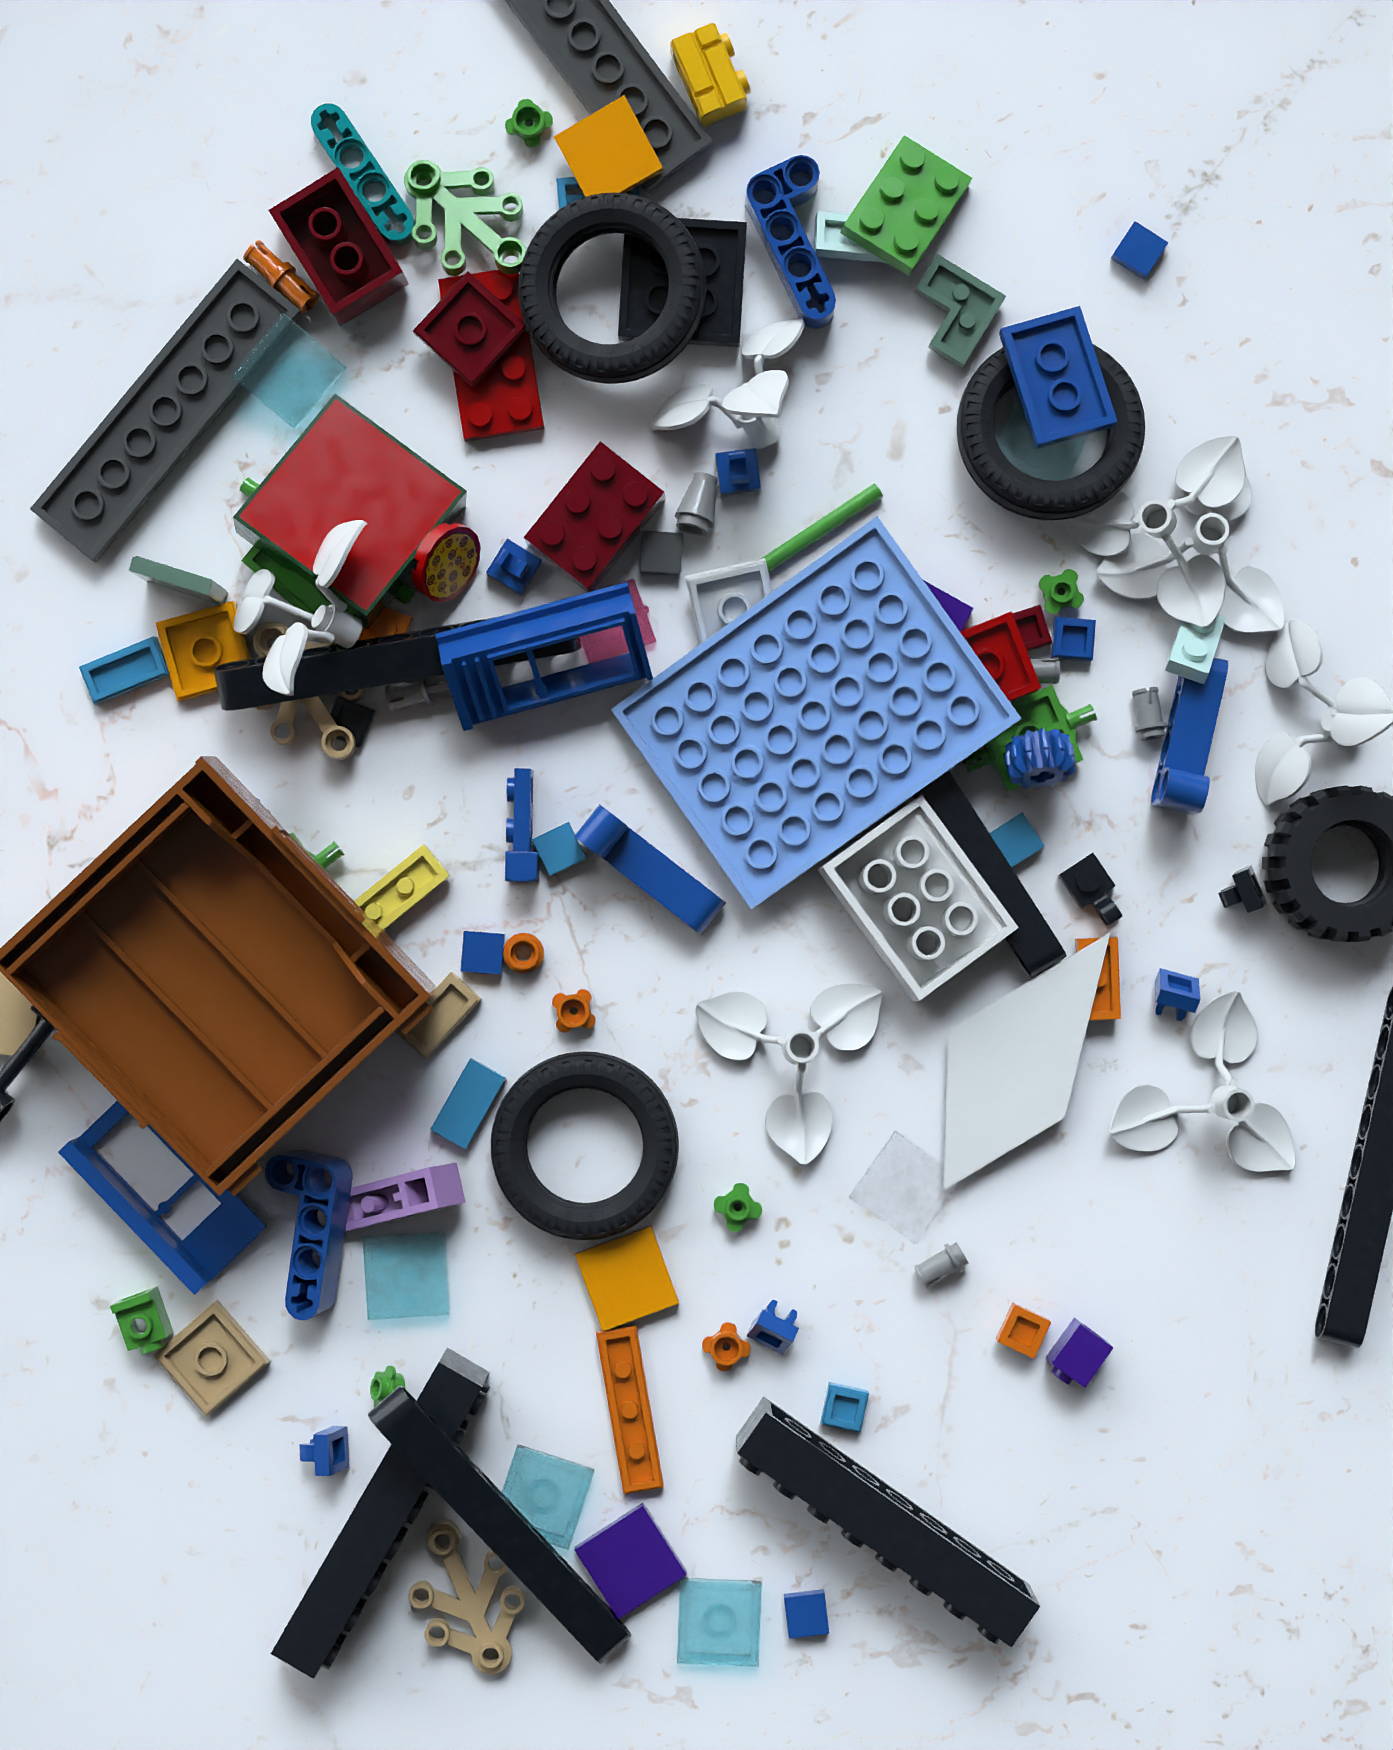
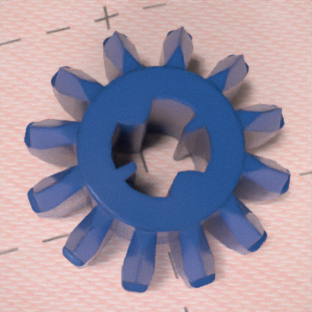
(1040, 758)

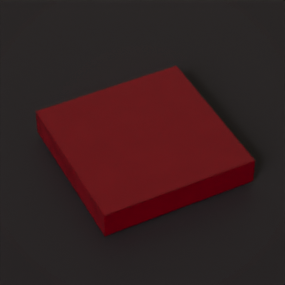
(470, 330)

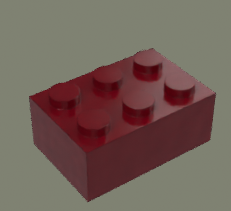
(339, 246)
(595, 517)

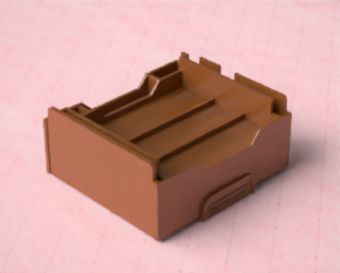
(214, 975)

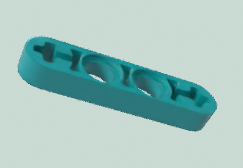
(363, 174)

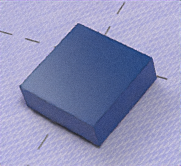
(1139, 250)
(1073, 639)
(482, 952)
(806, 1613)

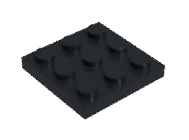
(647, 282)

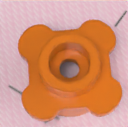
(564, 1003)
(725, 1358)

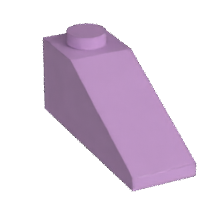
(404, 1196)

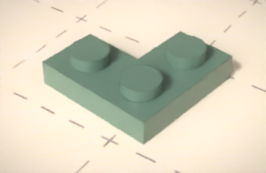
(969, 306)

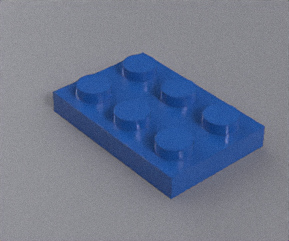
(1058, 377)

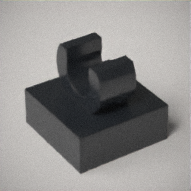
(1245, 889)

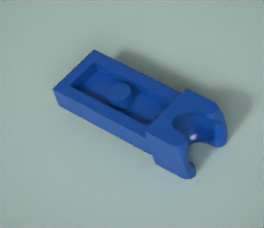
(521, 863)

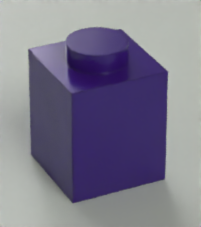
(1078, 1354)

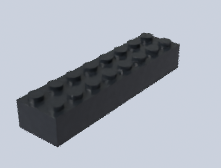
(886, 1522)
(376, 1526)

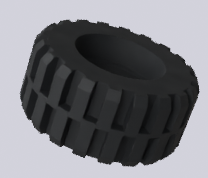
(1291, 870)

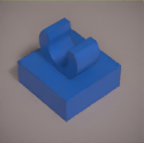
(738, 471)
(514, 566)
(1176, 991)
(772, 1330)
(327, 1451)

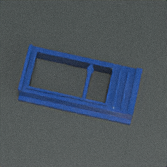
(470, 651)
(200, 1253)

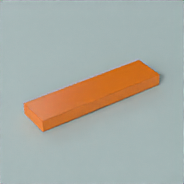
(630, 1409)

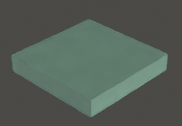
(178, 580)

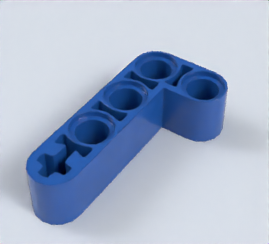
(797, 247)
(1187, 742)
(650, 869)
(312, 1287)

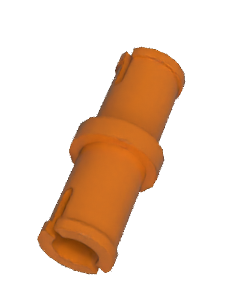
(281, 276)

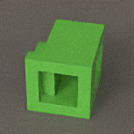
(149, 1307)

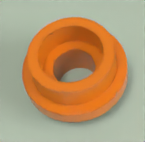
(514, 962)

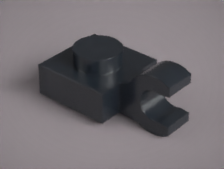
(1088, 884)

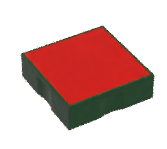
(346, 473)

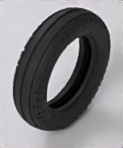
(566, 232)
(1039, 497)
(572, 1218)

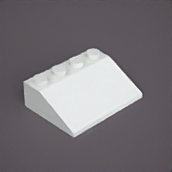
(917, 899)

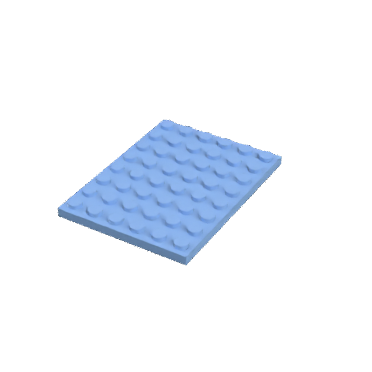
(815, 713)

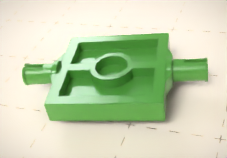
(1036, 711)

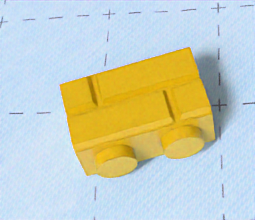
(709, 73)

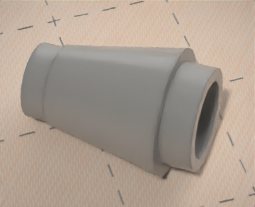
(698, 505)

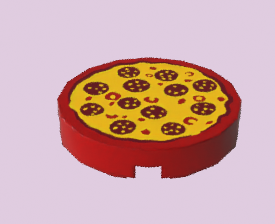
(446, 561)

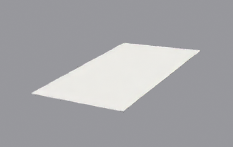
(1017, 1063)

